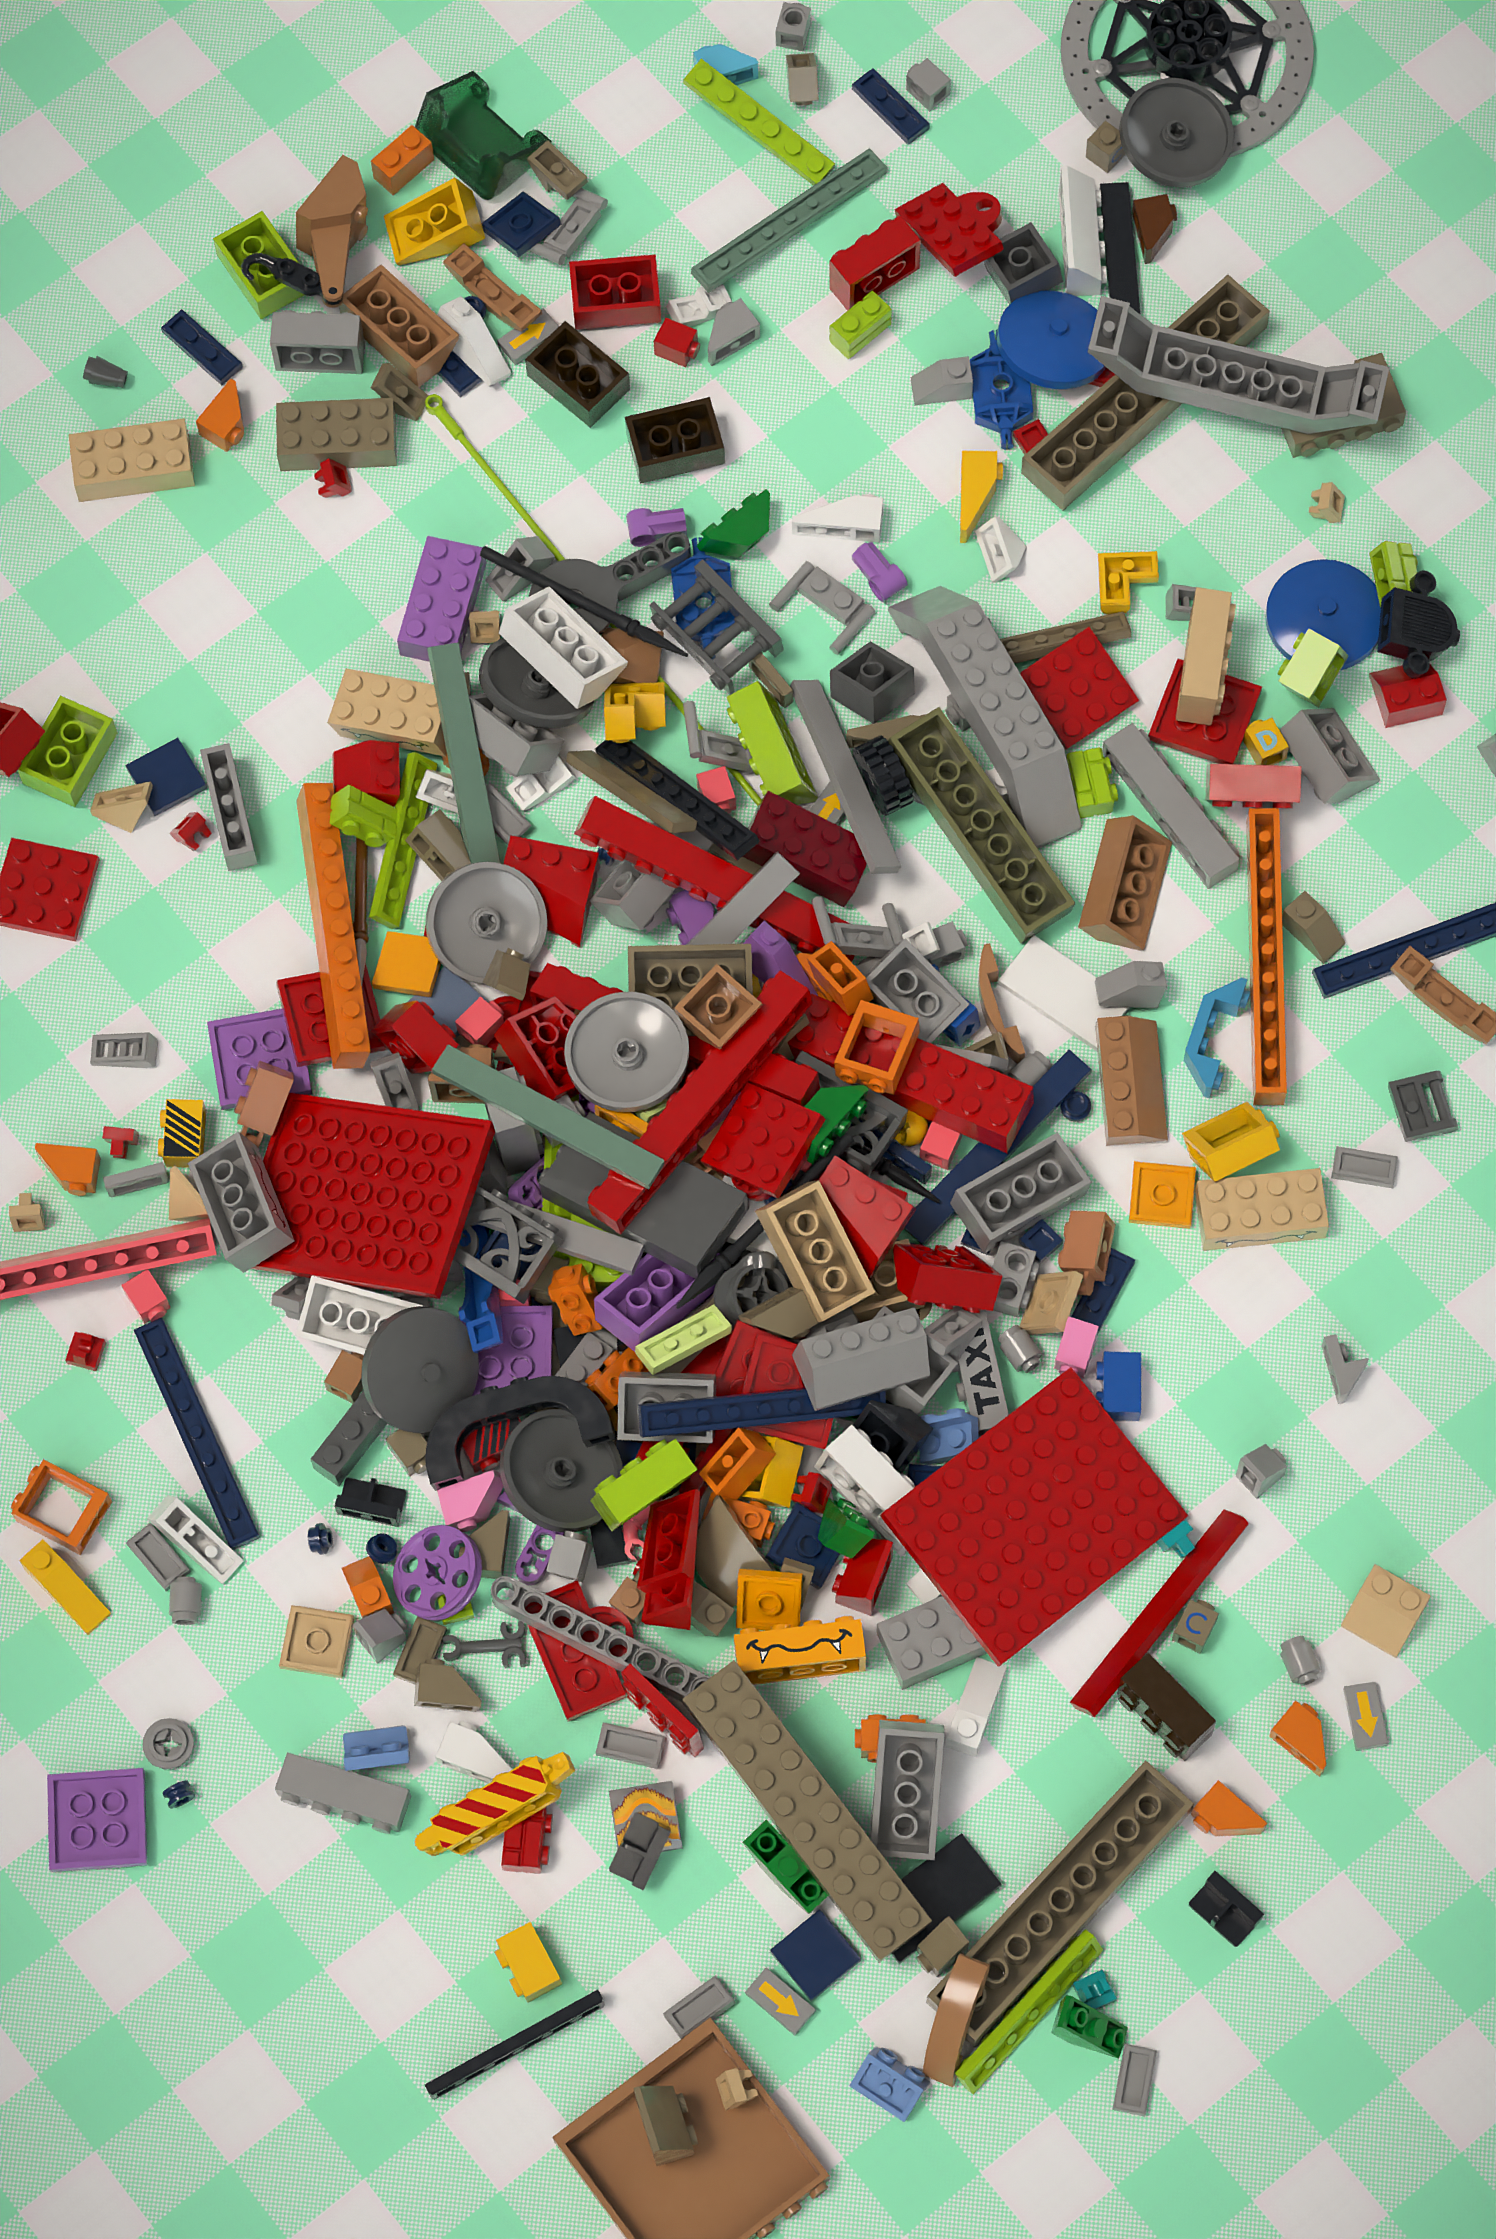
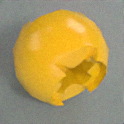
(913, 1131)

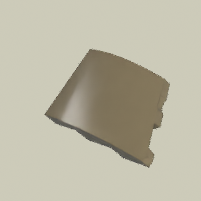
(725, 1549)

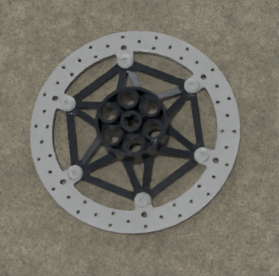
(1189, 40)

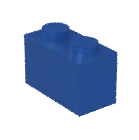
(1120, 1385)

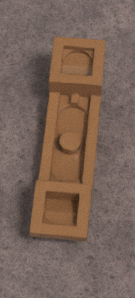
(497, 296)
(989, 974)
(1443, 997)
(954, 2018)

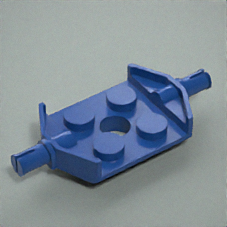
(996, 408)
(683, 578)

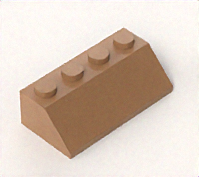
(400, 325)
(1125, 883)
(1130, 1080)

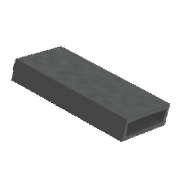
(680, 1223)

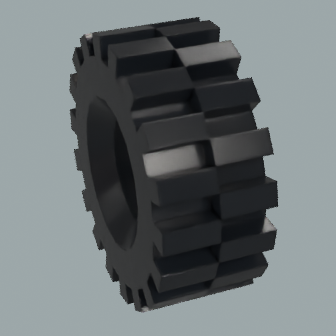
(883, 775)

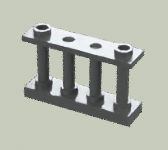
(725, 600)

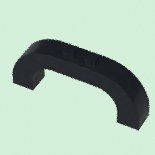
(508, 1402)

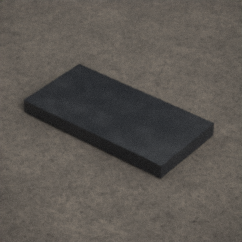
(947, 1887)

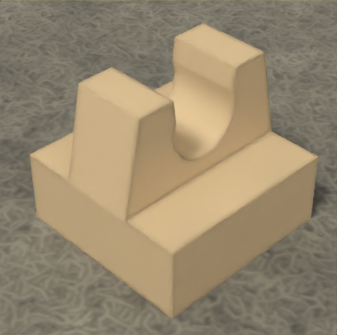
(1329, 501)
(484, 626)
(26, 1215)
(732, 2089)

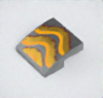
(650, 1800)

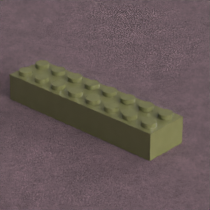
(981, 826)

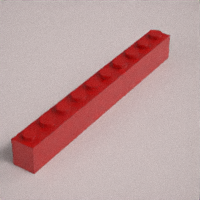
(693, 870)
(775, 1074)
(703, 1098)

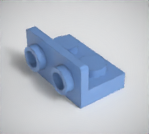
(949, 1435)
(376, 1748)
(890, 2082)

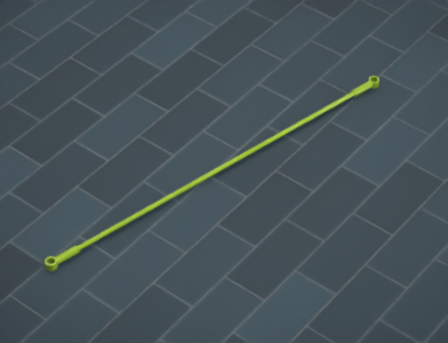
(458, 434)

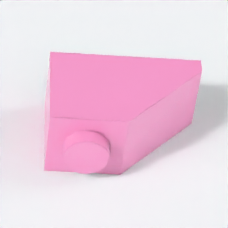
(1076, 1346)
(470, 1500)

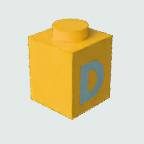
(1265, 742)

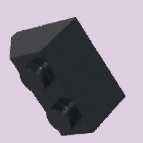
(893, 1431)

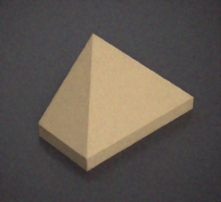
(122, 805)
(184, 1200)

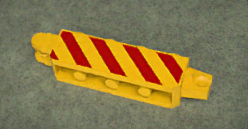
(496, 1806)

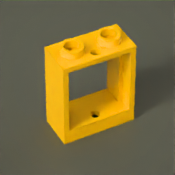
(1231, 1141)

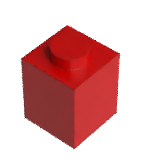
(676, 342)

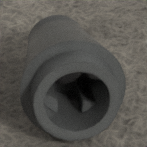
(102, 372)

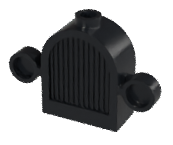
(1416, 625)

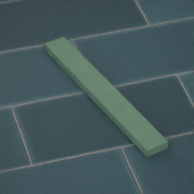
(788, 220)
(463, 753)
(548, 1116)

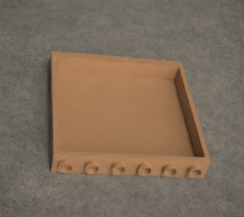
(742, 2170)

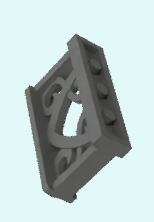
(878, 1112)
(507, 1273)

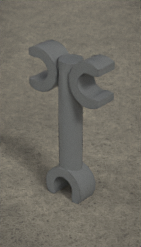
(510, 1645)

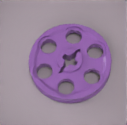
(425, 1575)

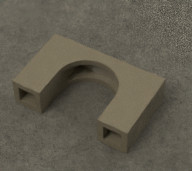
(1390, 419)

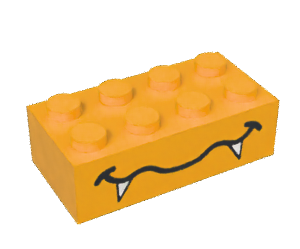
(801, 1651)

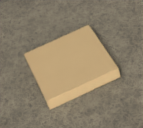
(1051, 1302)
(316, 1641)

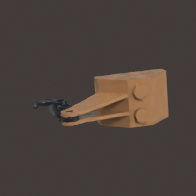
(326, 229)

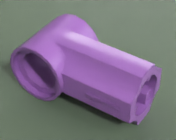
(648, 526)
(882, 577)

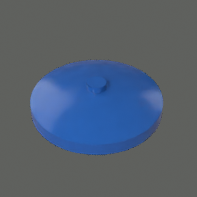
(1048, 340)
(1329, 600)

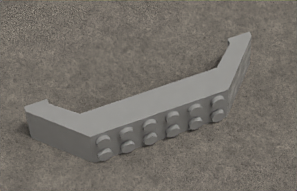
(1233, 376)
(996, 708)

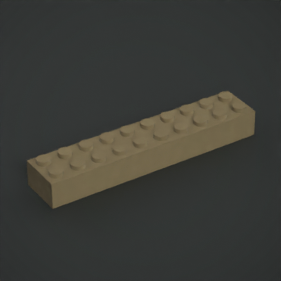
(1120, 417)
(806, 1811)
(1071, 1892)

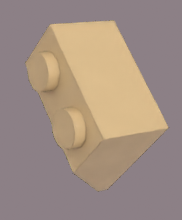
(1385, 1611)

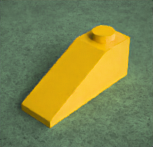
(978, 486)
(64, 1587)

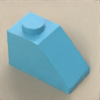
(729, 62)

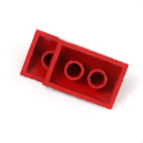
(670, 1561)

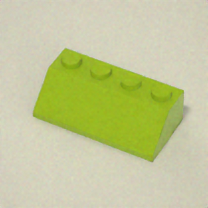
(770, 744)

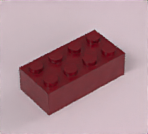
(818, 849)

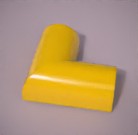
(1119, 571)

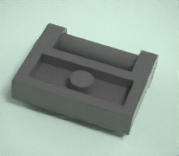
(1413, 1109)

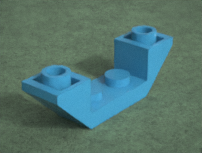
(1224, 1000)

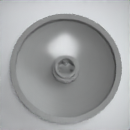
(484, 911)
(627, 1051)

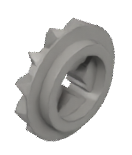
(158, 1733)

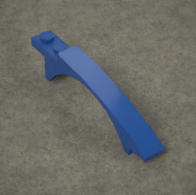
(481, 1302)

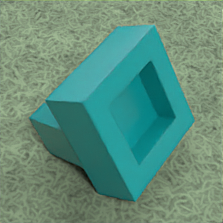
(1177, 1539)
(1095, 1990)

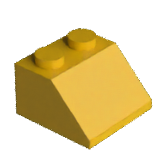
(778, 1478)

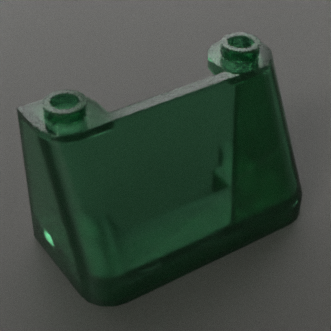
(473, 137)

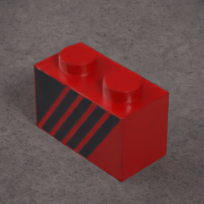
(486, 1444)

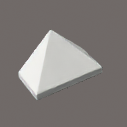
(999, 547)
(438, 790)

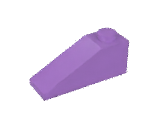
(773, 953)

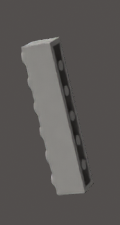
(1171, 805)

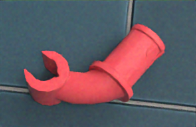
(630, 1532)

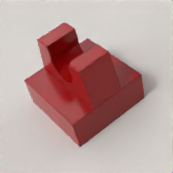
(334, 477)
(186, 829)
(119, 1140)
(85, 1351)
(815, 1492)

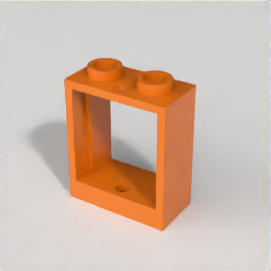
(885, 1021)
(86, 1524)

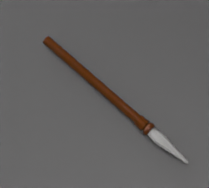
(360, 925)

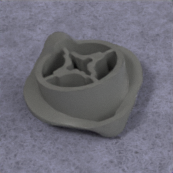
(758, 1265)

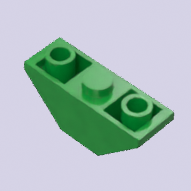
(739, 528)
(838, 1107)
(844, 1528)
(784, 1867)
(1088, 2028)

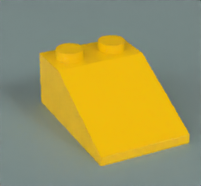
(434, 223)

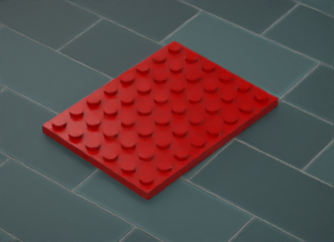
(373, 1191)
(1034, 1516)

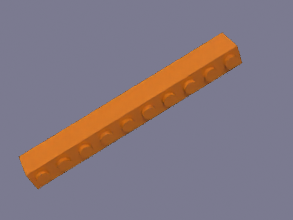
(333, 928)
(1266, 957)

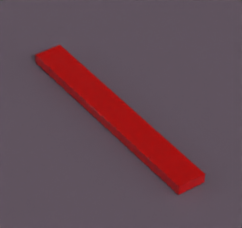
(1159, 1612)

